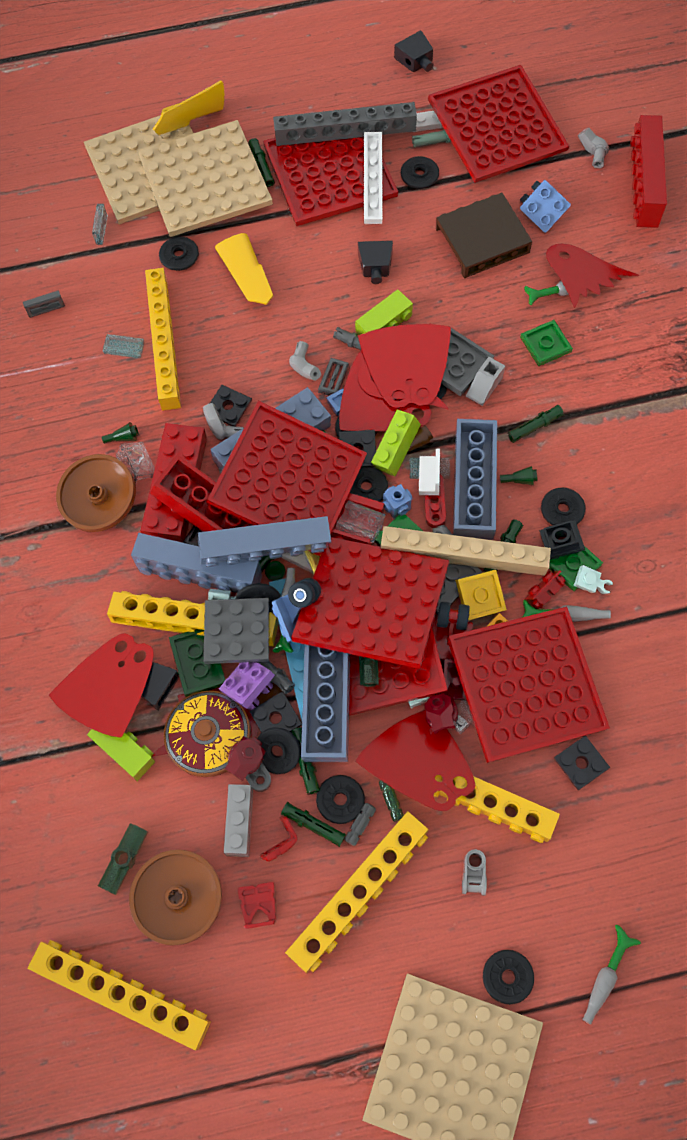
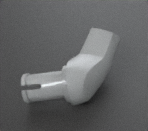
(595, 146)
(300, 364)
(216, 424)

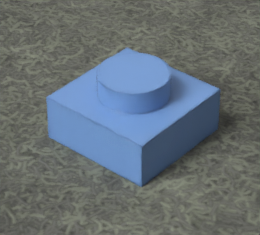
(335, 401)

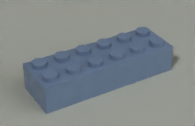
(302, 406)
(475, 479)
(264, 540)
(183, 562)
(325, 705)

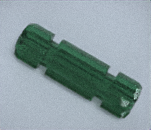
(391, 801)

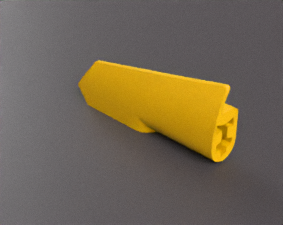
(197, 106)
(244, 267)

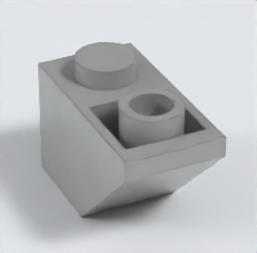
(486, 381)

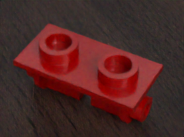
(550, 582)

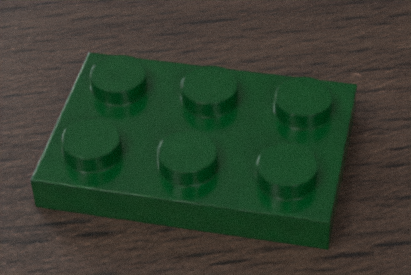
(189, 659)

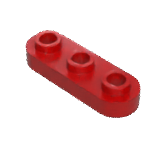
(438, 509)

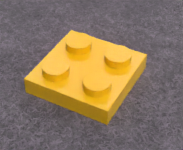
(482, 594)

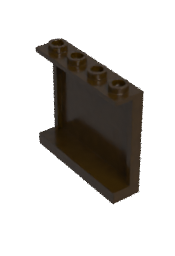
(484, 234)

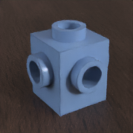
(397, 501)

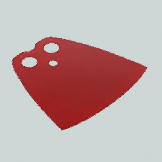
(407, 353)
(366, 412)
(103, 693)
(411, 757)

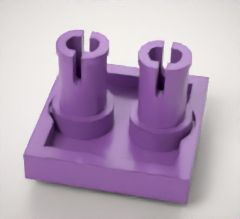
(247, 683)

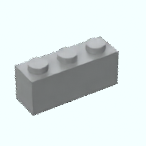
(238, 820)

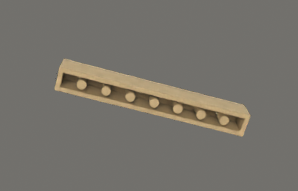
(469, 550)

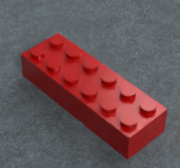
(648, 171)
(189, 444)
(187, 491)

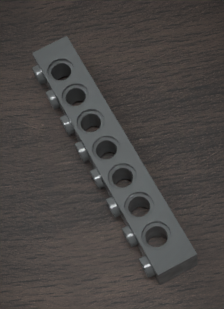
(344, 123)

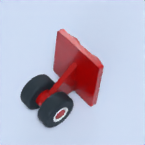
(450, 623)

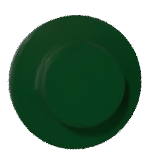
(275, 570)

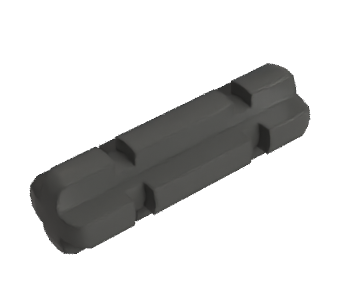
(360, 824)

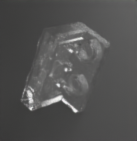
(136, 460)
(361, 521)

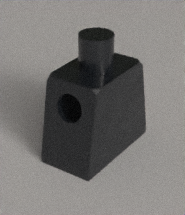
(415, 52)
(375, 259)
(159, 684)

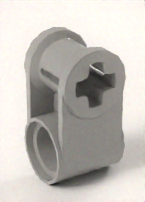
(474, 874)

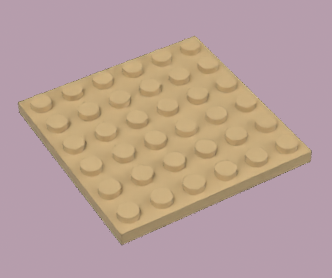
(121, 170)
(204, 178)
(452, 1067)

